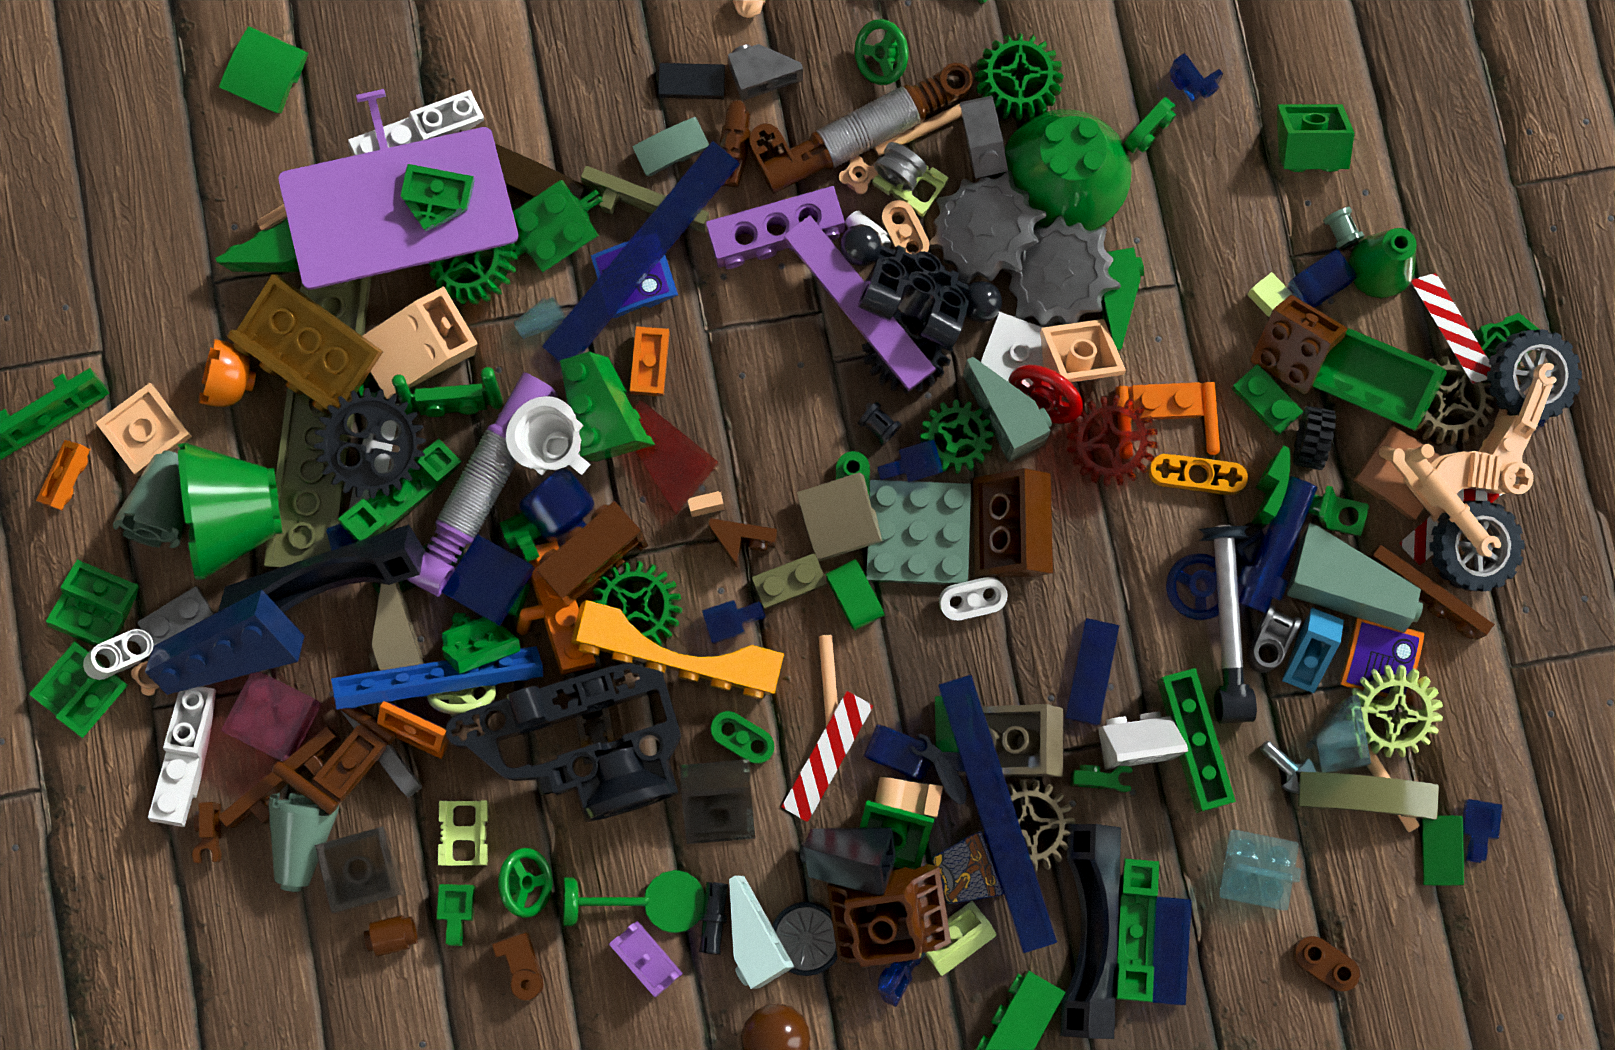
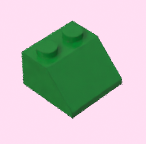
(1314, 137)

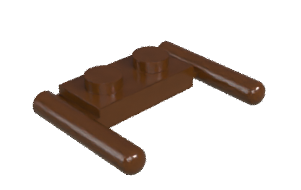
(345, 766)

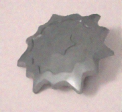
(985, 227)
(1062, 274)

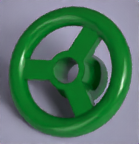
(888, 52)
(517, 883)

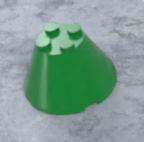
(1070, 167)
(227, 505)

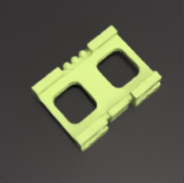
(932, 176)
(453, 833)

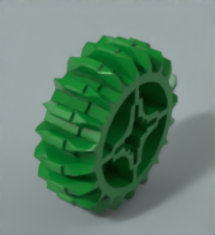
(1032, 76)
(450, 273)
(655, 583)

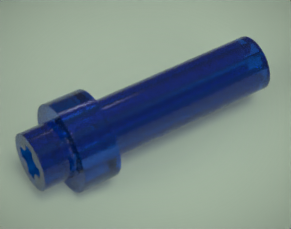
(1263, 579)

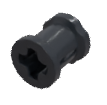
(879, 423)

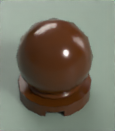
(775, 1029)

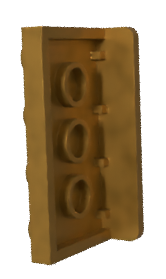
(304, 345)

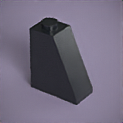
(850, 857)

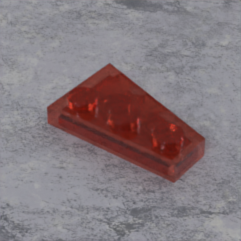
(674, 460)

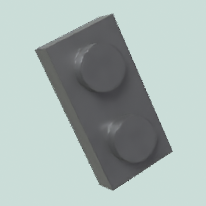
(176, 615)

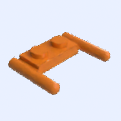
(1173, 402)

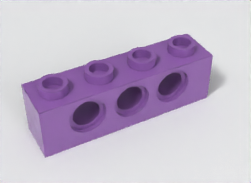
(723, 231)

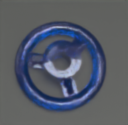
(1176, 574)

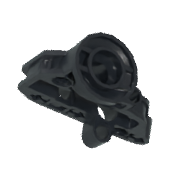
(621, 773)

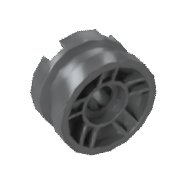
(900, 166)

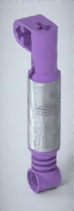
(475, 491)

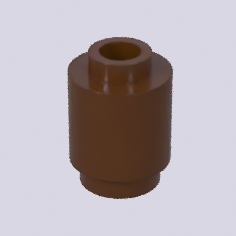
(391, 935)

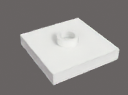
(1012, 345)

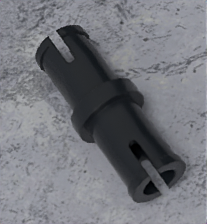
(713, 918)

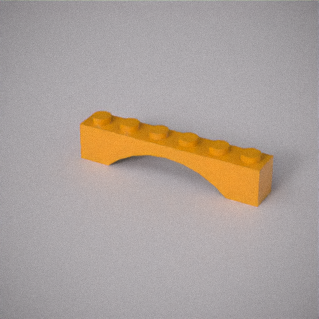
(609, 631)

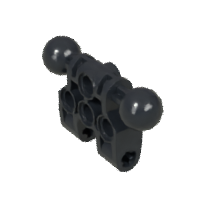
(917, 287)

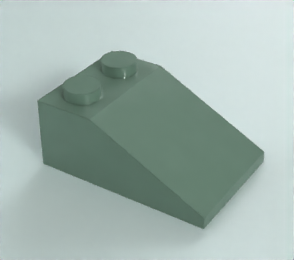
(1013, 415)

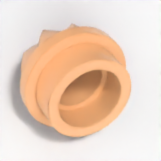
(748, 8)

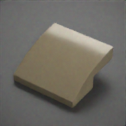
(839, 516)

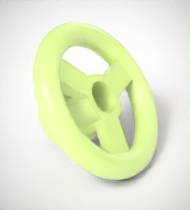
(460, 701)

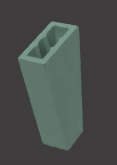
(1349, 582)

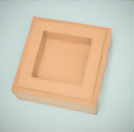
(706, 504)

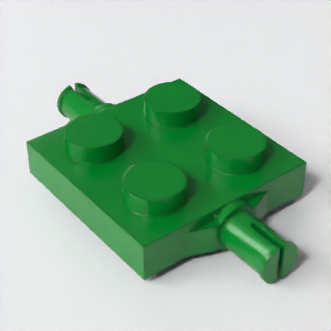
(554, 225)

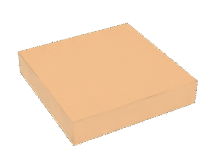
(143, 428)

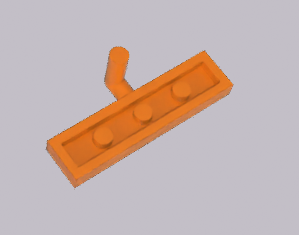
(558, 618)

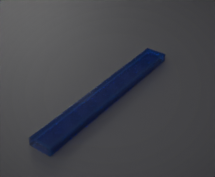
(642, 253)
(997, 814)

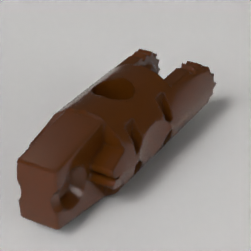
(735, 139)

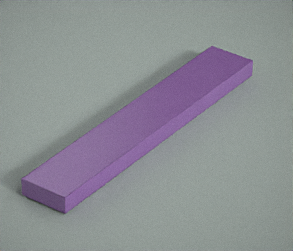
(845, 288)

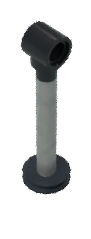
(1234, 700)

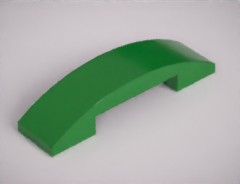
(378, 514)
(1136, 930)

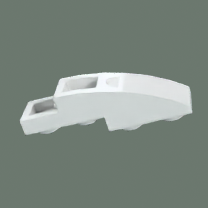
(427, 122)
(184, 757)

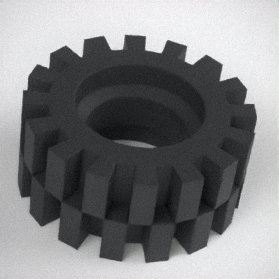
(1314, 437)

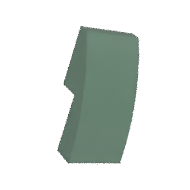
(671, 146)

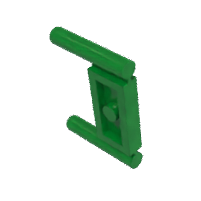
(450, 399)

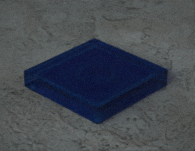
(488, 580)

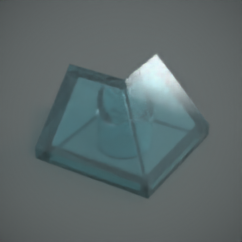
(1343, 738)

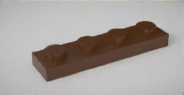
(1440, 601)

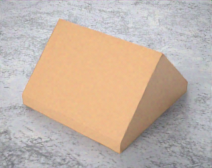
(1081, 351)

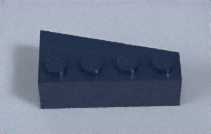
(226, 645)

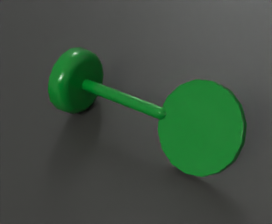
(670, 901)

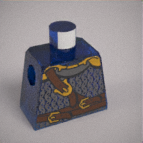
(968, 870)

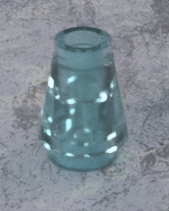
(540, 318)

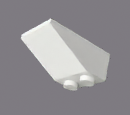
(1140, 741)

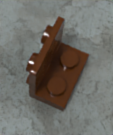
(1296, 343)

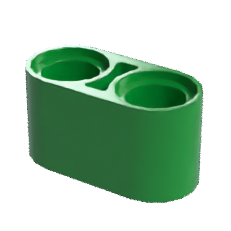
(854, 594)

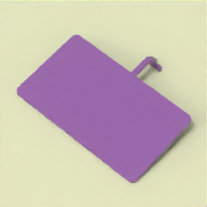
(355, 224)

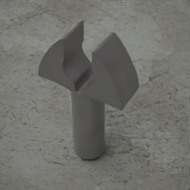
(1286, 766)

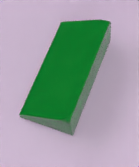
(1443, 851)

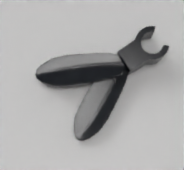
(946, 766)

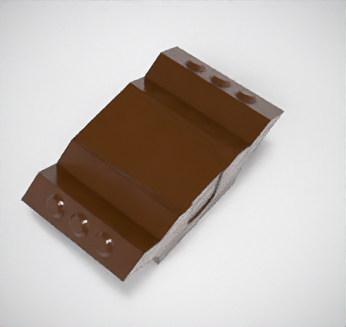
(891, 925)

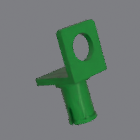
(1328, 510)

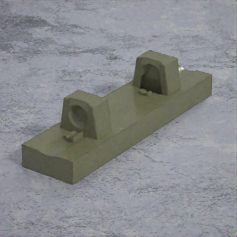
(620, 190)

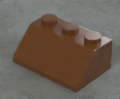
(1013, 524)

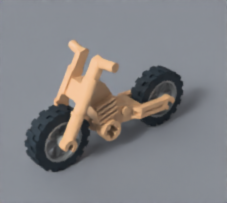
(1524, 398)

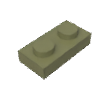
(789, 581)

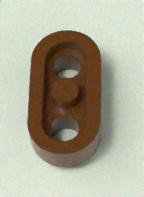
(1327, 963)

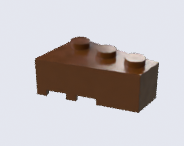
(590, 552)

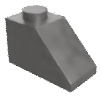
(762, 70)
(983, 137)

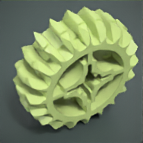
(1396, 694)

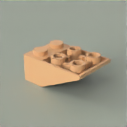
(420, 341)

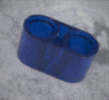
(1323, 279)
(892, 751)

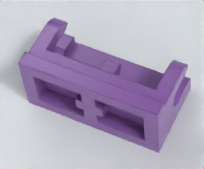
(646, 959)

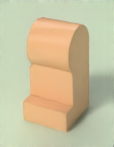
(909, 796)

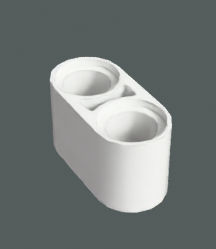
(118, 654)

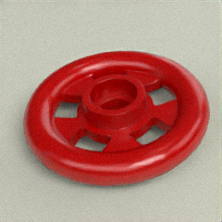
(1047, 392)

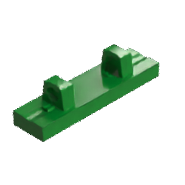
(49, 410)

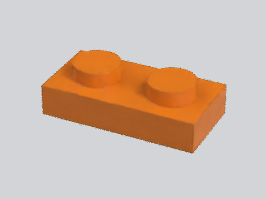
(649, 361)
(63, 474)

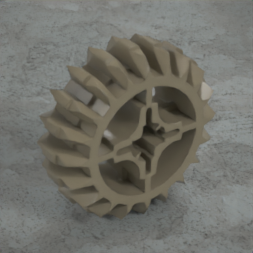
(1460, 407)
(1057, 822)

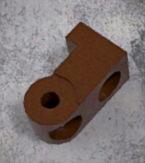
(523, 964)

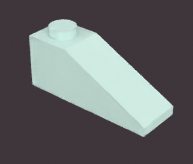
(755, 942)

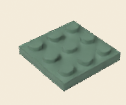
(921, 532)

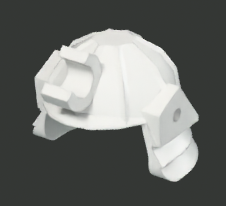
(545, 436)

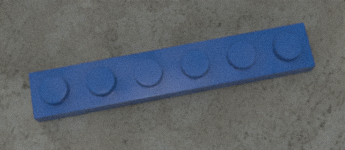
(432, 679)

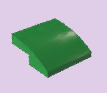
(263, 69)
(1274, 484)
(92, 604)
(73, 694)

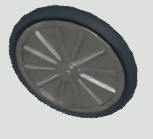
(807, 937)

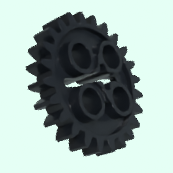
(375, 413)

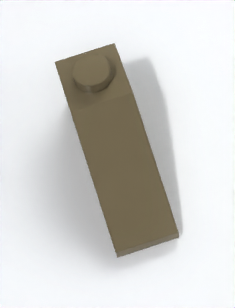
(393, 634)

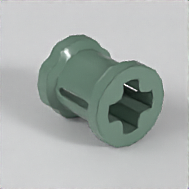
(1343, 228)

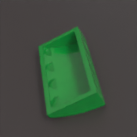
(1380, 378)

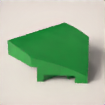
(435, 194)
(476, 643)

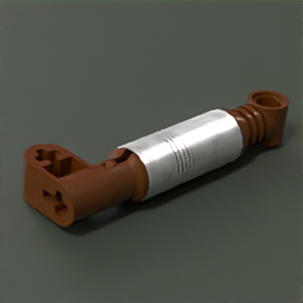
(856, 131)

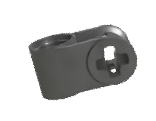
(1274, 633)

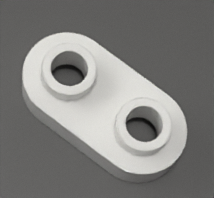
(972, 598)

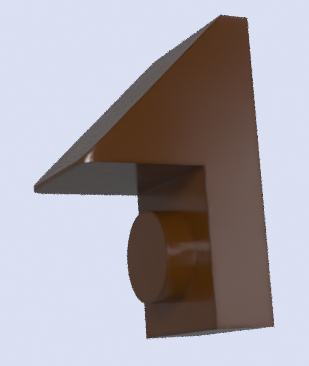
(733, 534)

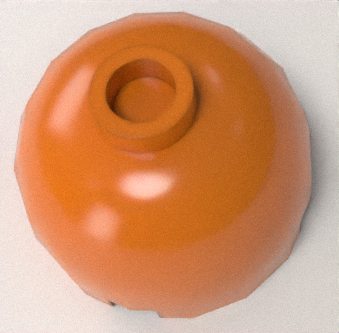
(225, 375)

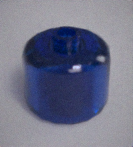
(557, 505)

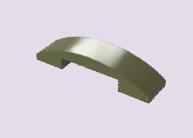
(1368, 794)

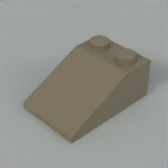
(1027, 739)

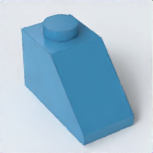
(1313, 650)

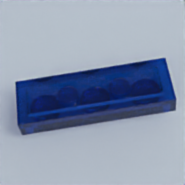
(1092, 672)
(1171, 949)

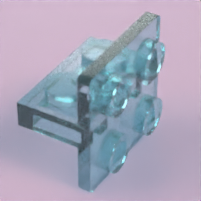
(1259, 870)

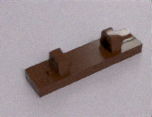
(255, 799)

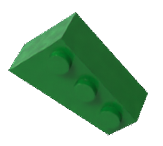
(602, 408)

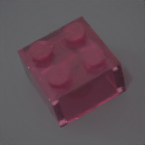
(271, 716)

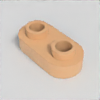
(909, 231)

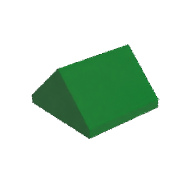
(909, 831)

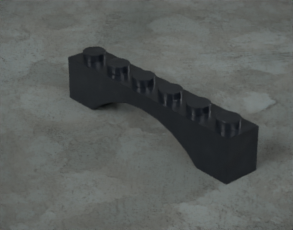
(378, 559)
(1091, 996)

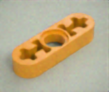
(1222, 485)

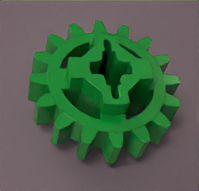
(969, 441)

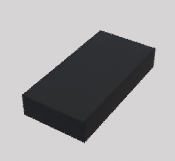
(691, 81)

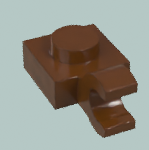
(209, 828)

